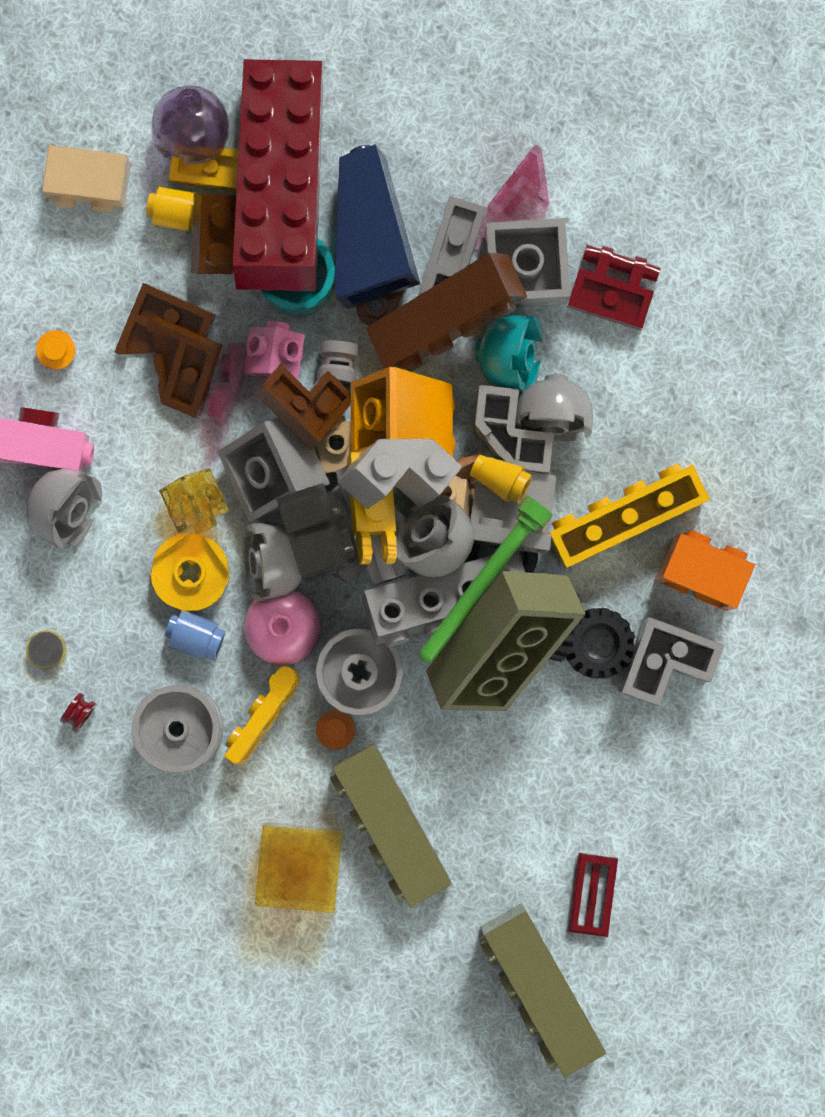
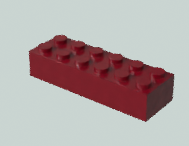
(278, 175)

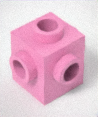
(273, 346)

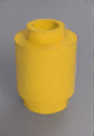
(171, 208)

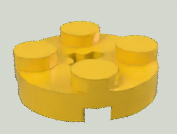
(168, 567)

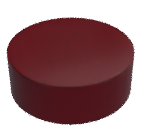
(39, 417)

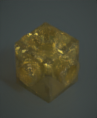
(194, 501)

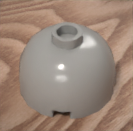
(555, 408)
(60, 505)
(435, 538)
(270, 561)

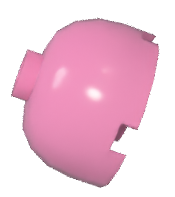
(283, 628)

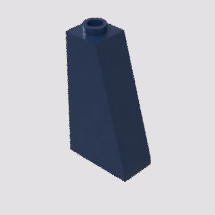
(371, 233)

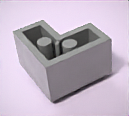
(666, 649)

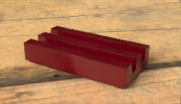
(588, 928)

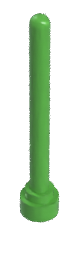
(530, 518)

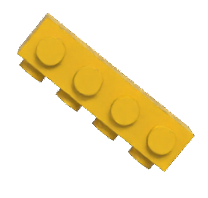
(628, 516)

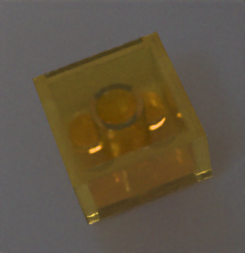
(299, 867)

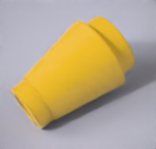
(502, 478)

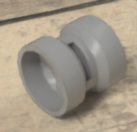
(335, 356)

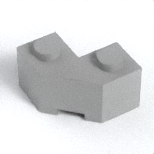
(496, 429)
(412, 465)

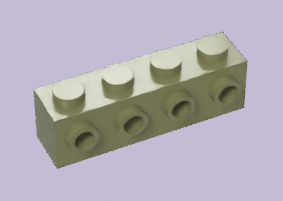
(391, 825)

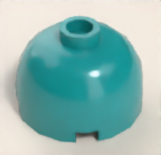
(509, 352)

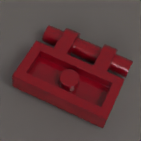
(612, 298)

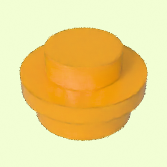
(55, 349)

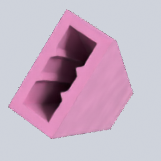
(44, 446)

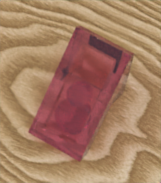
(527, 178)

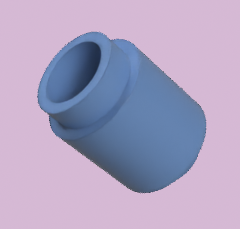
(194, 635)

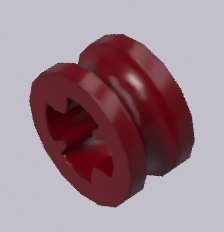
(78, 712)

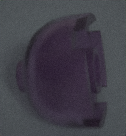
(190, 124)

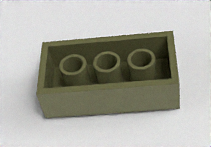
(505, 641)
(545, 995)

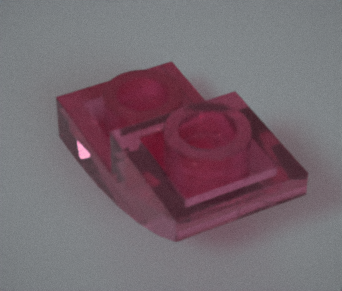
(226, 394)

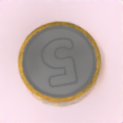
(46, 649)

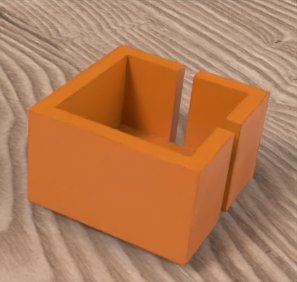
(711, 572)

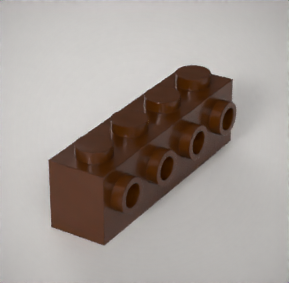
(447, 312)

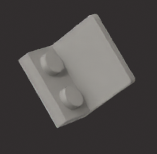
(495, 518)

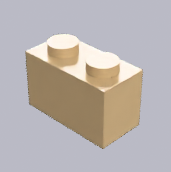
(86, 178)

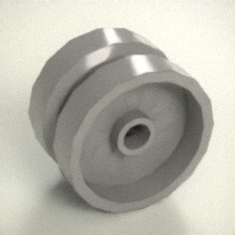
(337, 679)
(201, 725)

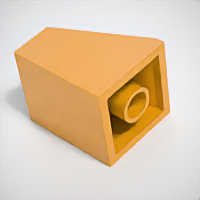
(401, 406)

